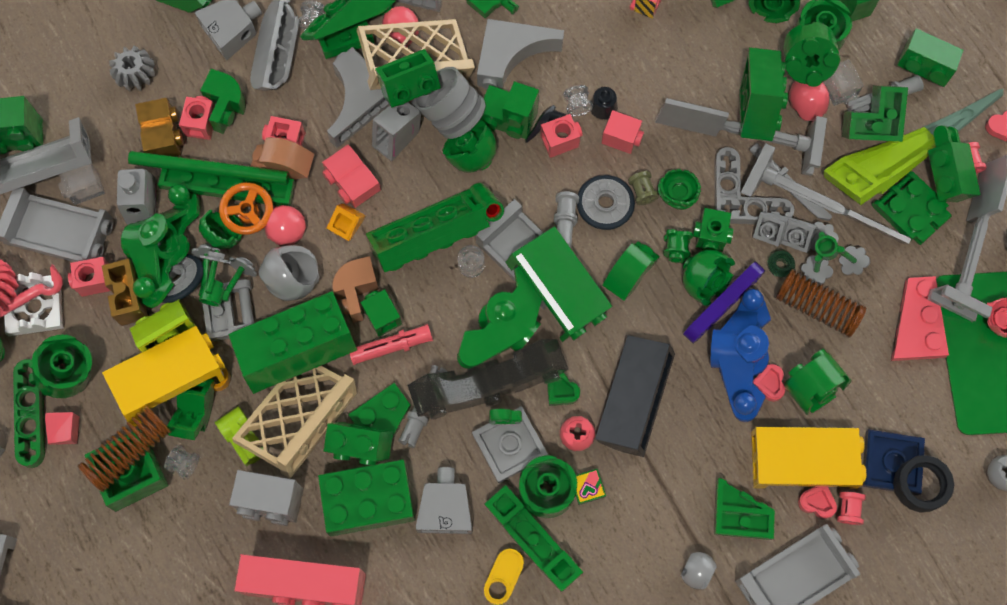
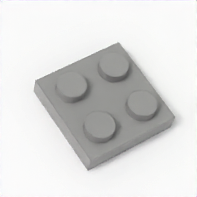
(509, 446)

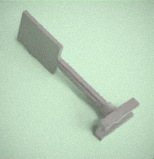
(711, 121)
(763, 173)
(991, 201)

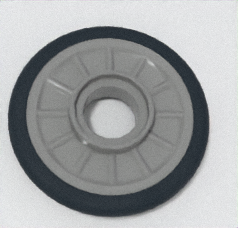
(601, 217)
(191, 275)

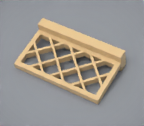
(464, 65)
(312, 430)

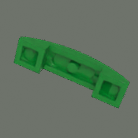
(533, 539)

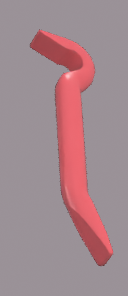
(35, 291)

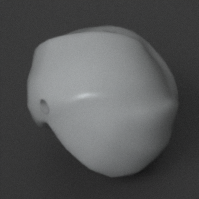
(289, 272)

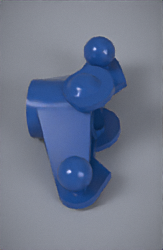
(742, 353)

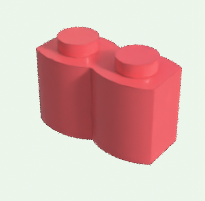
(350, 176)

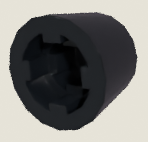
(604, 102)

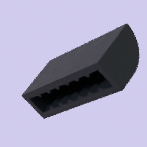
(635, 395)

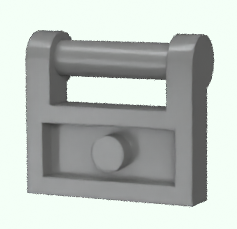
(221, 321)

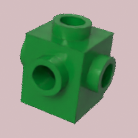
(713, 230)

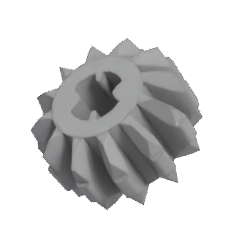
(132, 68)

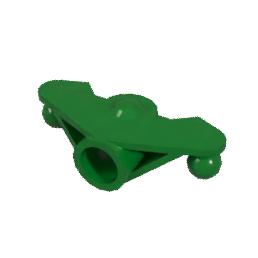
(160, 244)
(504, 324)

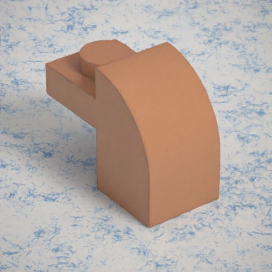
(283, 156)
(350, 281)

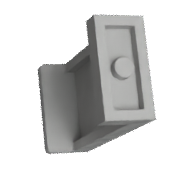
(46, 159)
(54, 227)
(507, 236)
(801, 571)

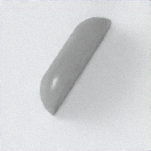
(274, 46)

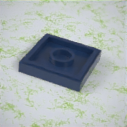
(885, 454)

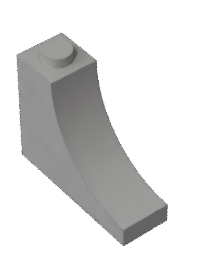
(509, 44)
(360, 102)

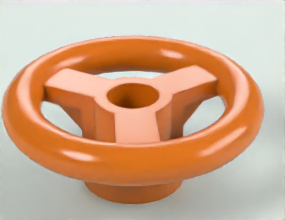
(253, 215)

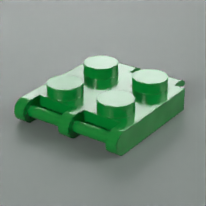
(914, 209)

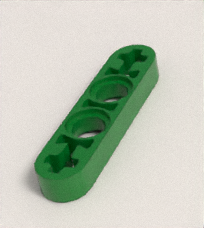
(23, 414)

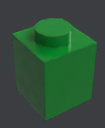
(381, 312)

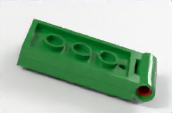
(435, 227)

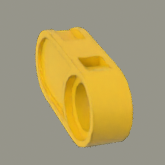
(505, 571)

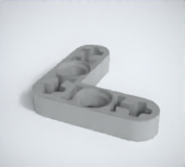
(733, 197)

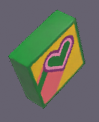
(589, 487)

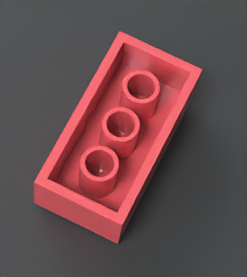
(299, 581)

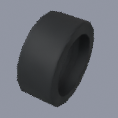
(942, 473)

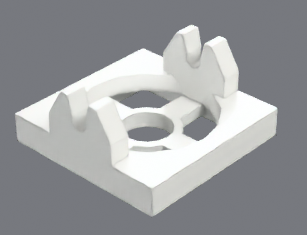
(52, 322)

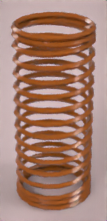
(858, 311)
(162, 431)

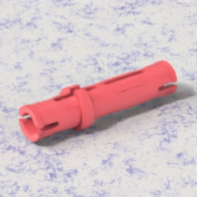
(391, 344)

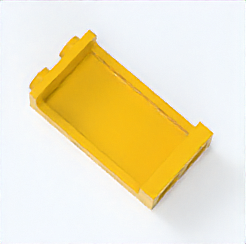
(163, 372)
(807, 457)

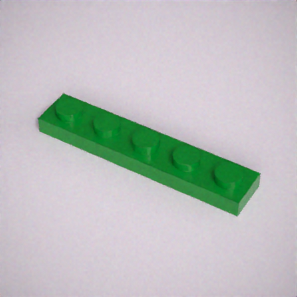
(217, 185)

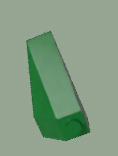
(344, 14)

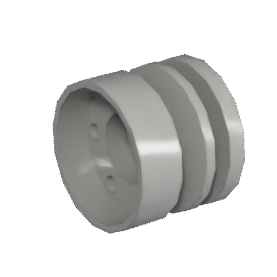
(454, 106)

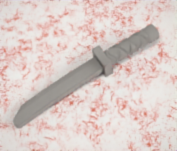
(815, 209)

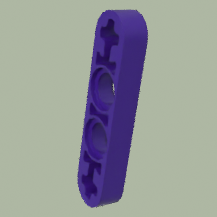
(724, 302)

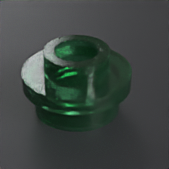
(784, 257)

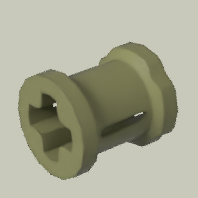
(643, 197)

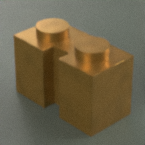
(159, 128)
(124, 304)

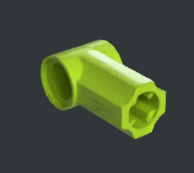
(229, 426)

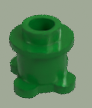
(677, 245)

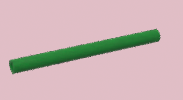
(208, 167)

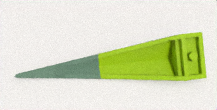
(881, 166)

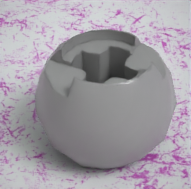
(995, 473)
(698, 570)

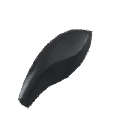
(548, 115)

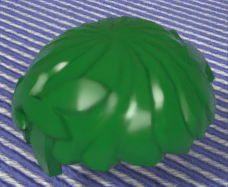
(679, 189)
(217, 233)

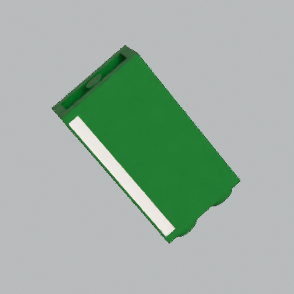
(561, 283)

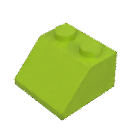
(161, 326)

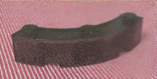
(488, 382)

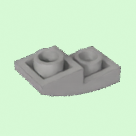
(785, 230)

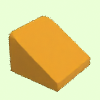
(345, 221)

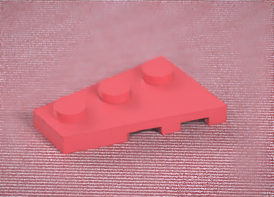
(920, 324)

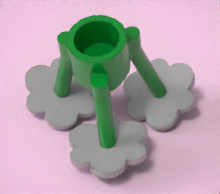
(827, 248)
(211, 290)

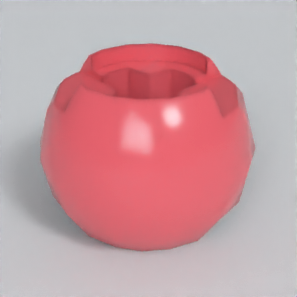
(568, 438)

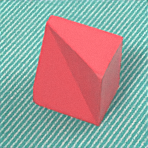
(62, 428)

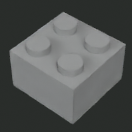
(266, 497)

